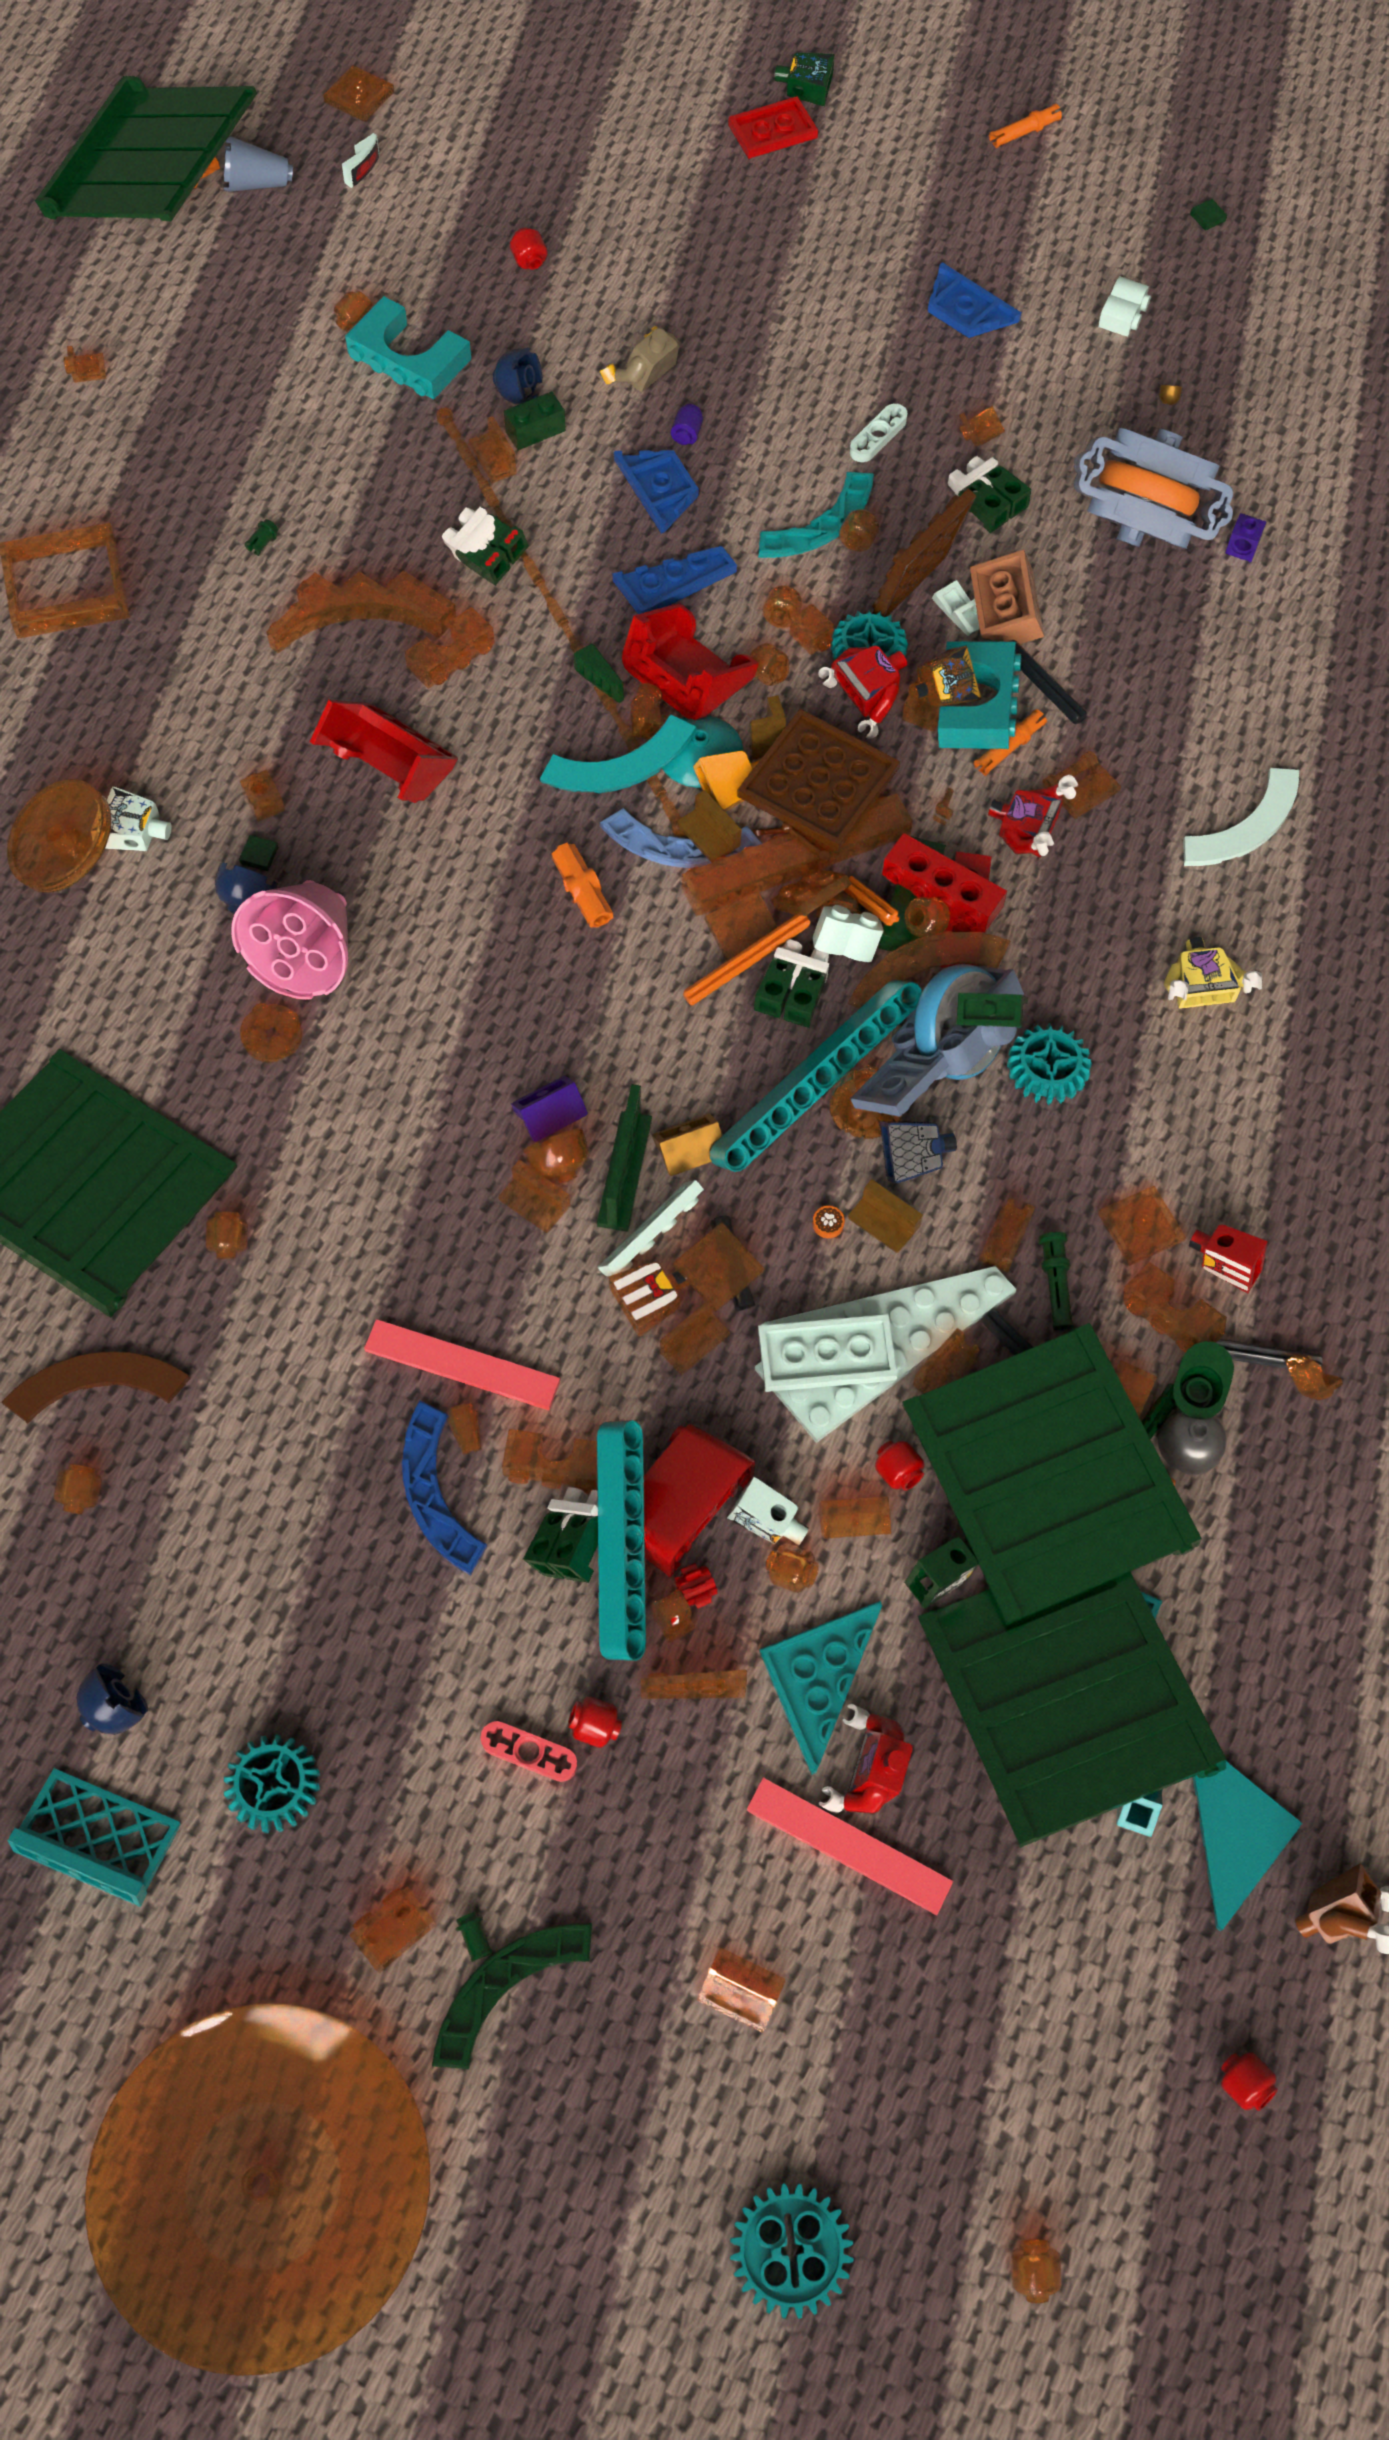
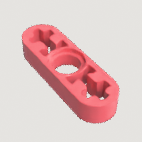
(524, 1737)

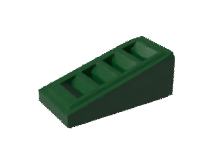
(597, 670)

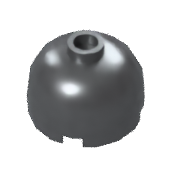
(1192, 1443)

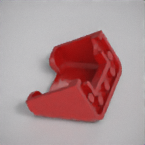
(686, 672)
(687, 1491)

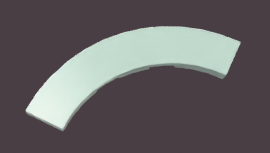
(1250, 832)

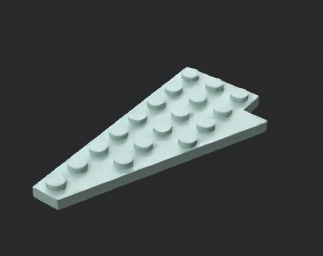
(919, 1323)

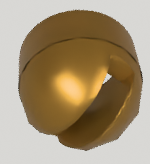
(1170, 394)

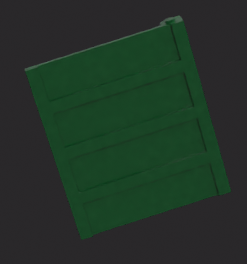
(144, 151)
(96, 1181)
(1051, 1473)
(1072, 1704)

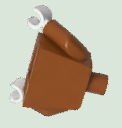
(1347, 1908)

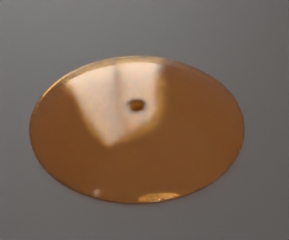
(173, 2207)

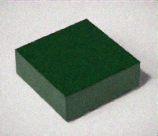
(1208, 214)
(258, 853)

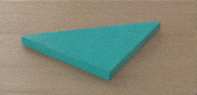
(815, 1675)
(1240, 1836)

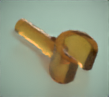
(942, 808)

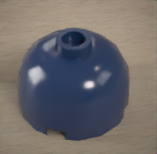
(517, 371)
(238, 885)
(105, 1701)

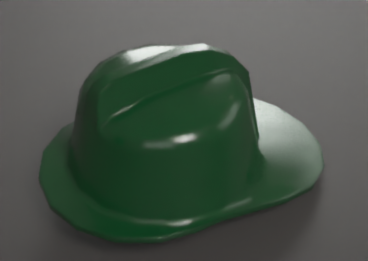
(1203, 1380)

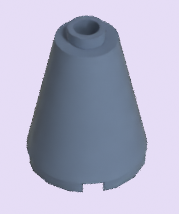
(253, 167)

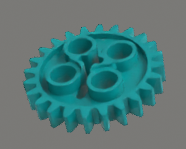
(757, 2254)

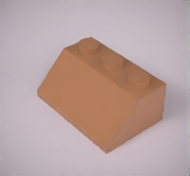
(1007, 599)

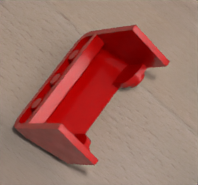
(386, 744)

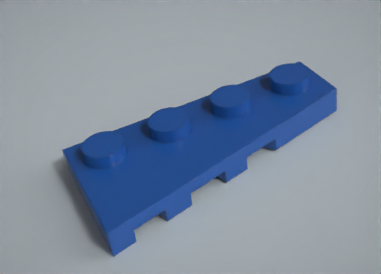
(674, 579)

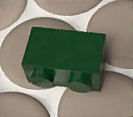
(534, 420)

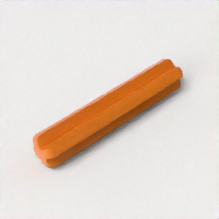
(872, 901)

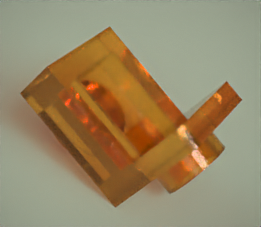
(981, 427)

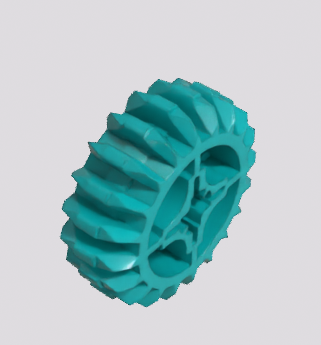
(869, 627)
(1071, 1059)
(265, 1798)

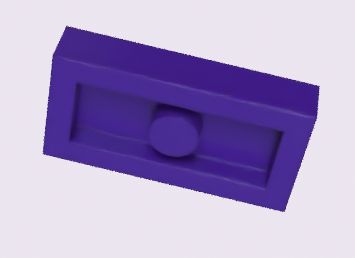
(550, 1108)

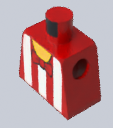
(1231, 1255)

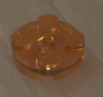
(262, 1019)

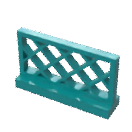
(84, 1866)

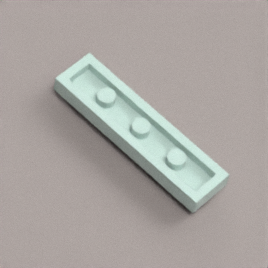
(660, 1221)

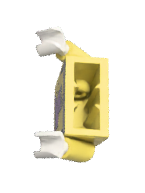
(1207, 977)

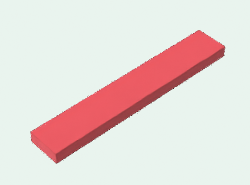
(462, 1364)
(850, 1846)

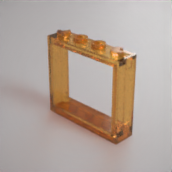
(70, 614)

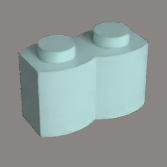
(1124, 305)
(847, 933)

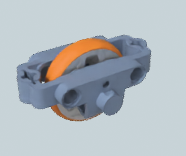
(1152, 488)

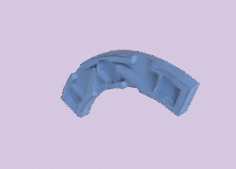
(660, 849)

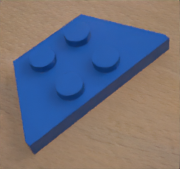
(968, 305)
(659, 484)

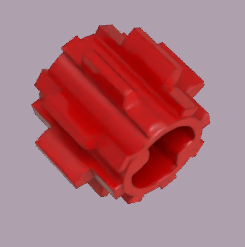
(696, 1585)

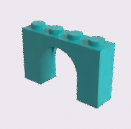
(424, 372)
(990, 723)

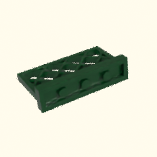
(625, 1165)

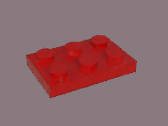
(773, 127)

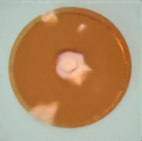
(59, 836)

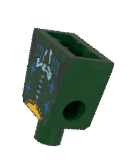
(808, 76)

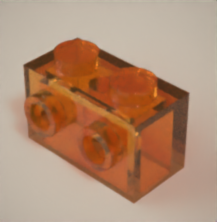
(392, 1928)

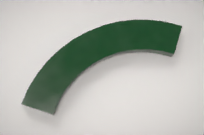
(496, 1977)

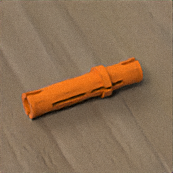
(1033, 122)
(1023, 734)

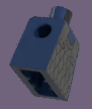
(913, 1148)

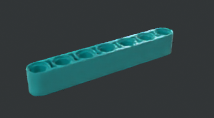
(621, 1540)

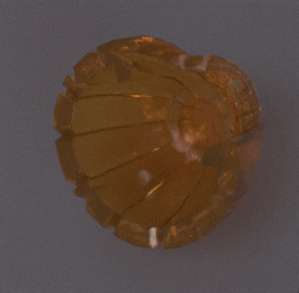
(853, 1120)

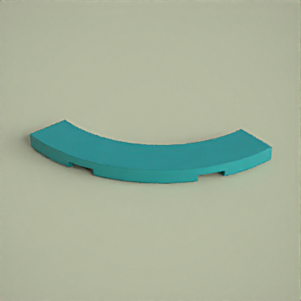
(823, 528)
(625, 770)

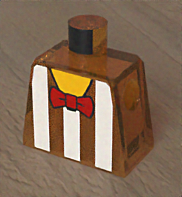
(647, 1294)

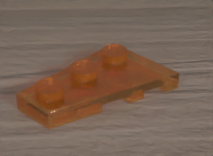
(695, 1685)

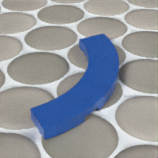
(424, 1493)

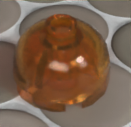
(559, 1155)

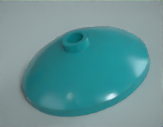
(717, 739)

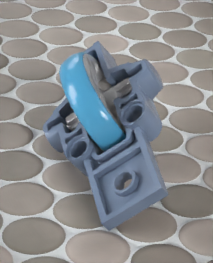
(934, 1044)

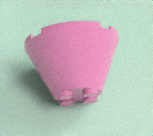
(294, 938)

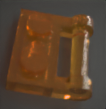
(1090, 790)

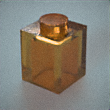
(812, 629)

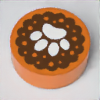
(828, 1222)

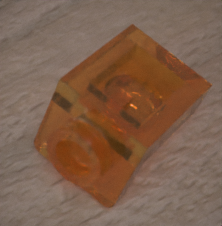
(85, 367)
(1311, 1379)

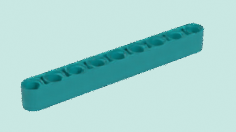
(804, 1075)

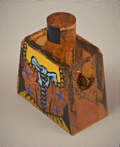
(946, 679)

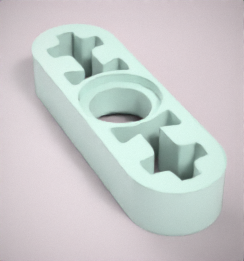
(880, 423)

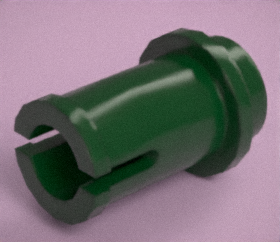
(262, 536)
(474, 1936)

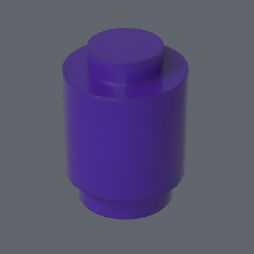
(687, 424)

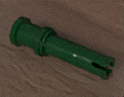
(1056, 1267)

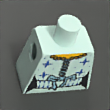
(134, 821)
(754, 1513)

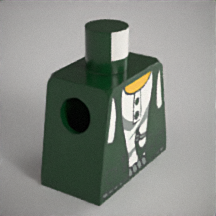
(945, 1567)

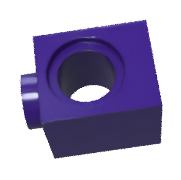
(1245, 537)

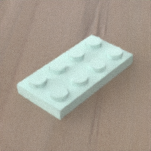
(827, 1353)

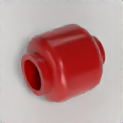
(528, 248)
(899, 1465)
(594, 1722)
(1248, 2081)

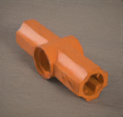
(582, 884)

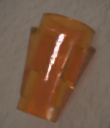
(465, 1427)

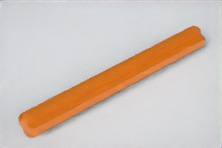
(745, 959)

